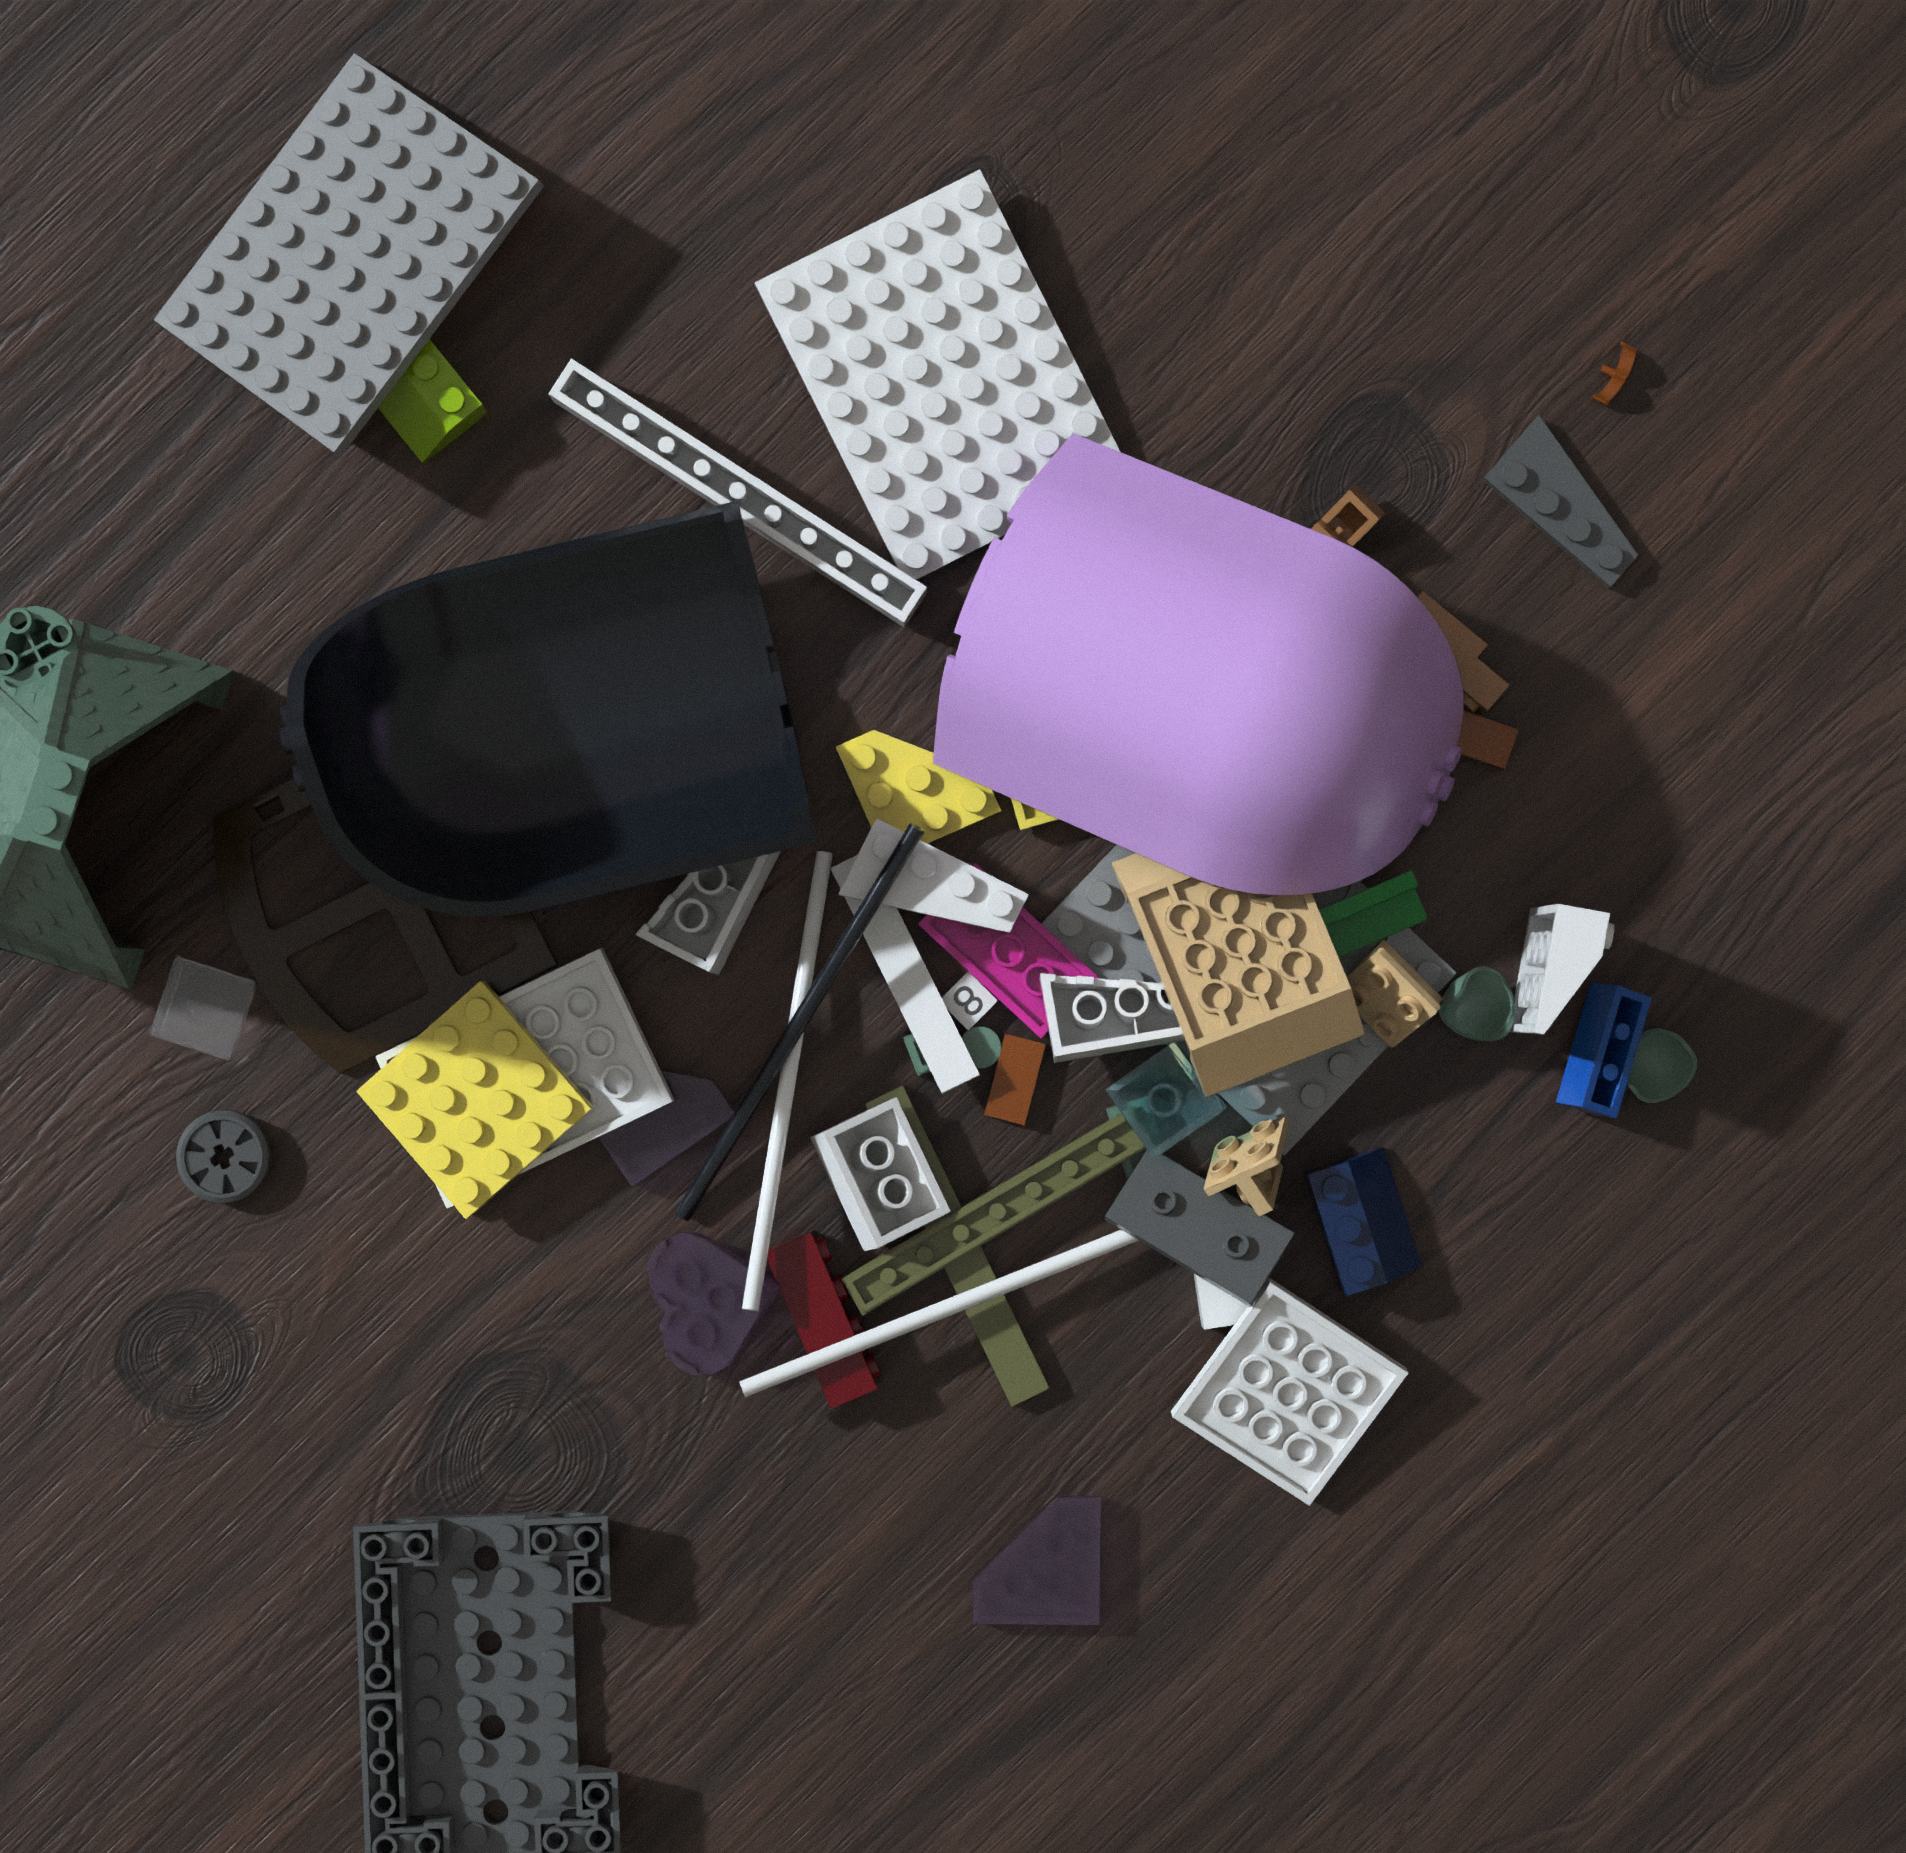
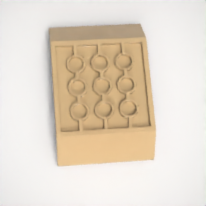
(1241, 971)

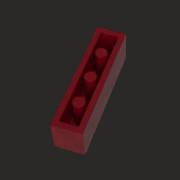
(821, 1316)

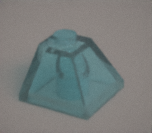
(1164, 1100)

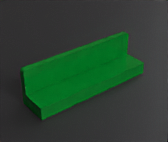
(1374, 914)

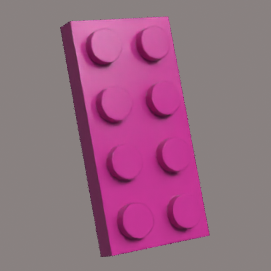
(1009, 961)

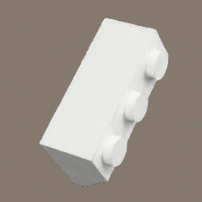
(880, 1174)

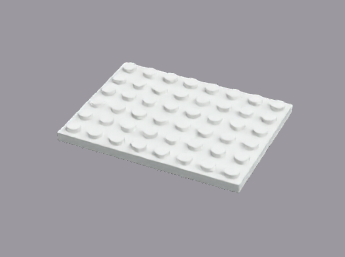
(934, 370)

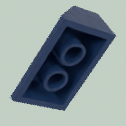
(1362, 1221)

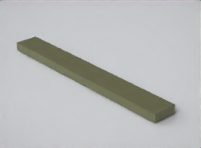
(992, 1213)
(993, 1319)

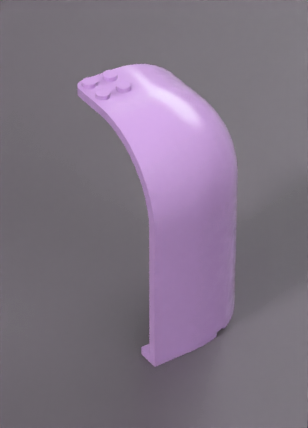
(1199, 681)

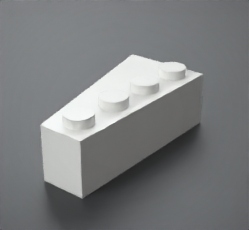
(934, 883)
(709, 912)
(1105, 1015)

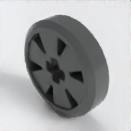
(199, 1147)

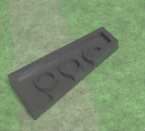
(1555, 498)

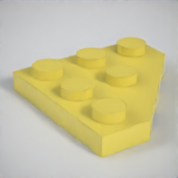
(904, 786)

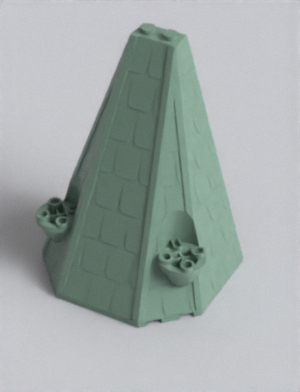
(64, 706)

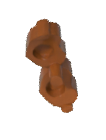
(1618, 376)

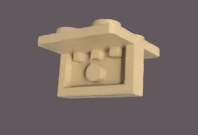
(1391, 994)
(1251, 1164)

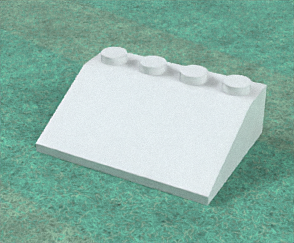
(1556, 958)

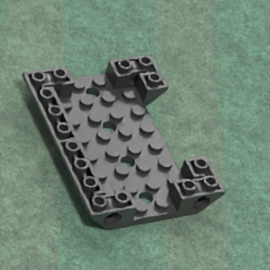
(433, 1684)

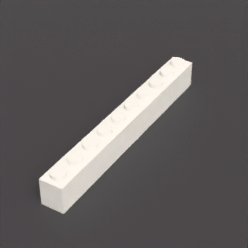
(723, 482)

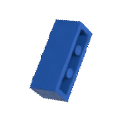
(1603, 1049)

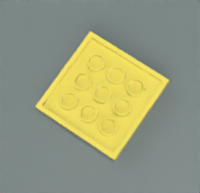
(475, 1099)

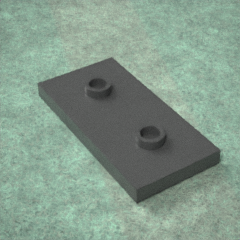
(1203, 1233)

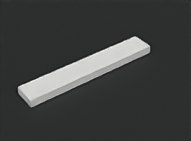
(914, 992)

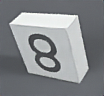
(968, 1000)

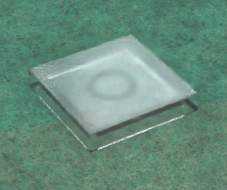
(203, 1008)

